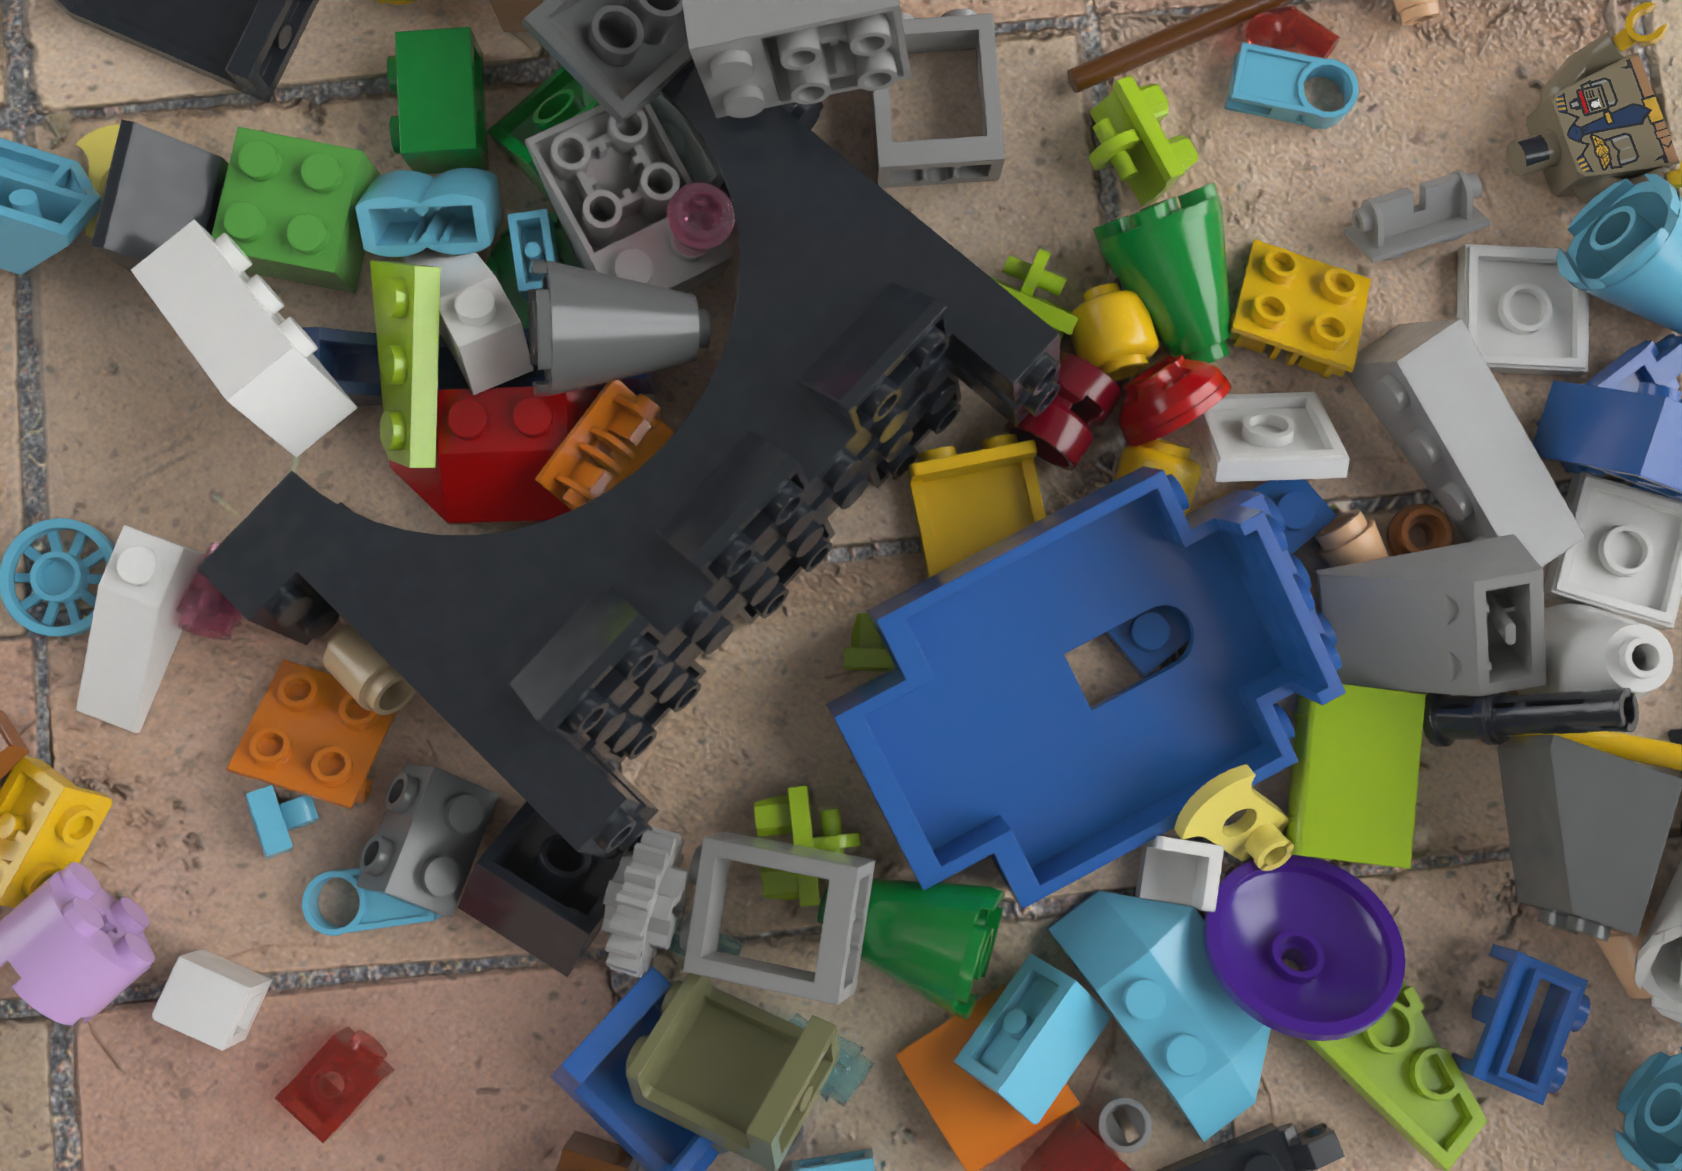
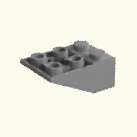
(793, 50)
(614, 198)
(1440, 619)

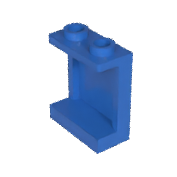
(598, 1082)

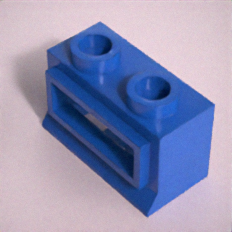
(1563, 1011)

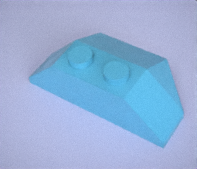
(41, 205)
(1159, 988)

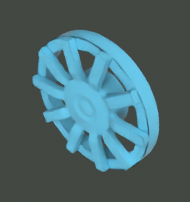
(54, 576)

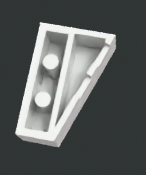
(241, 338)

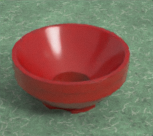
(1169, 398)

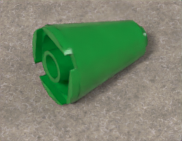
(931, 937)

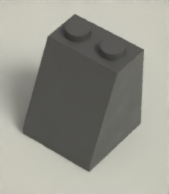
(1584, 832)

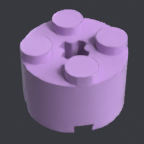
(74, 946)

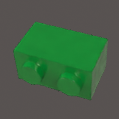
(439, 100)

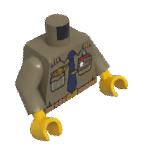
(1598, 120)

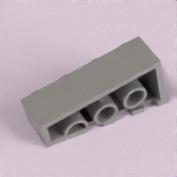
(1463, 436)

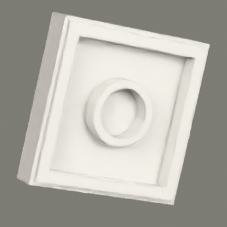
(1522, 310)
(1271, 438)
(1628, 552)

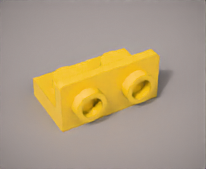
(43, 826)

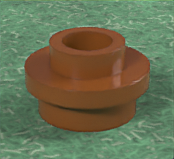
(1429, 518)

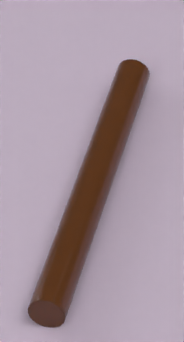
(1166, 41)

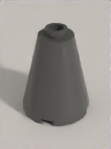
(607, 327)

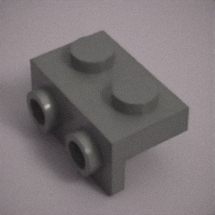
(426, 838)

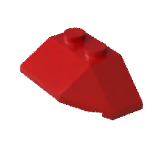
(493, 451)

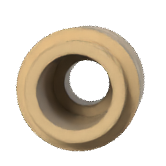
(365, 673)

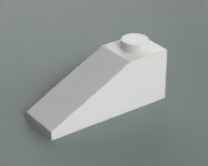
(477, 320)
(134, 626)

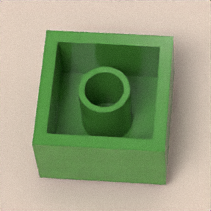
(295, 208)

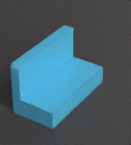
(1033, 1038)

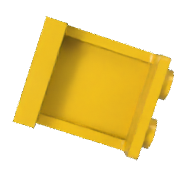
(973, 498)

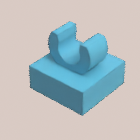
(275, 820)

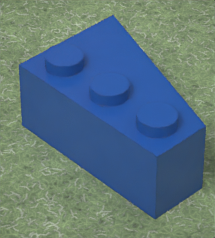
(1616, 433)

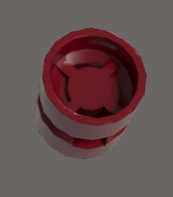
(1063, 428)

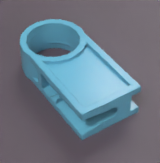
(1272, 85)
(374, 911)

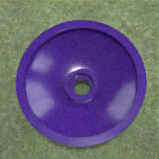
(1322, 922)

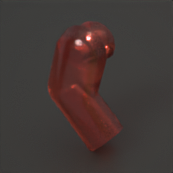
(1289, 29)

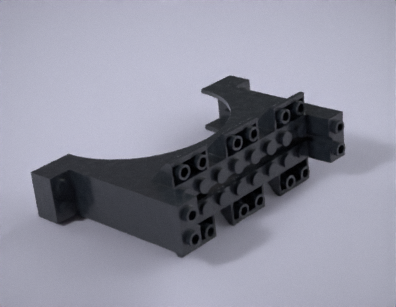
(591, 623)

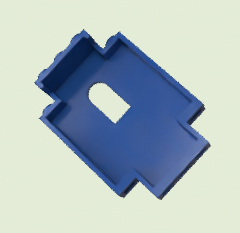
(984, 727)

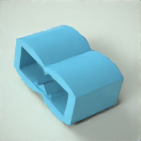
(415, 211)

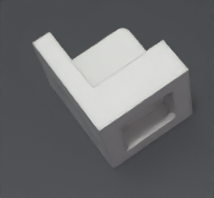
(1180, 872)
(211, 999)

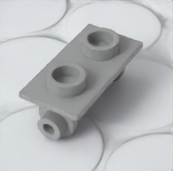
(1393, 225)

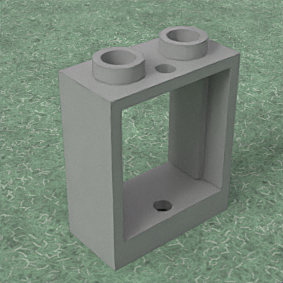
(947, 158)
(842, 925)

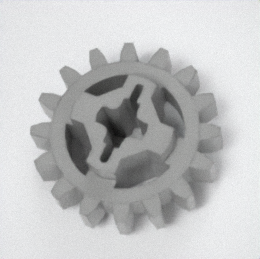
(645, 901)

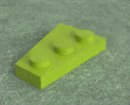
(408, 346)
(1410, 1080)

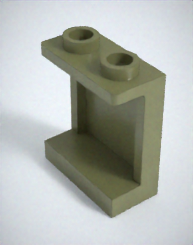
(731, 1070)

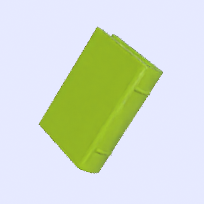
(1356, 776)

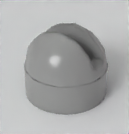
(1112, 1131)

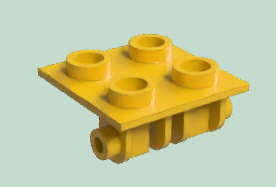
(1300, 308)

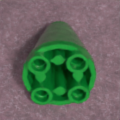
(1177, 269)

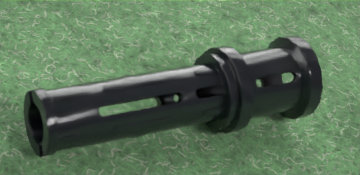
(1501, 715)

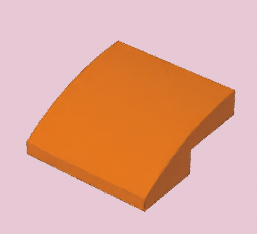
(970, 1115)

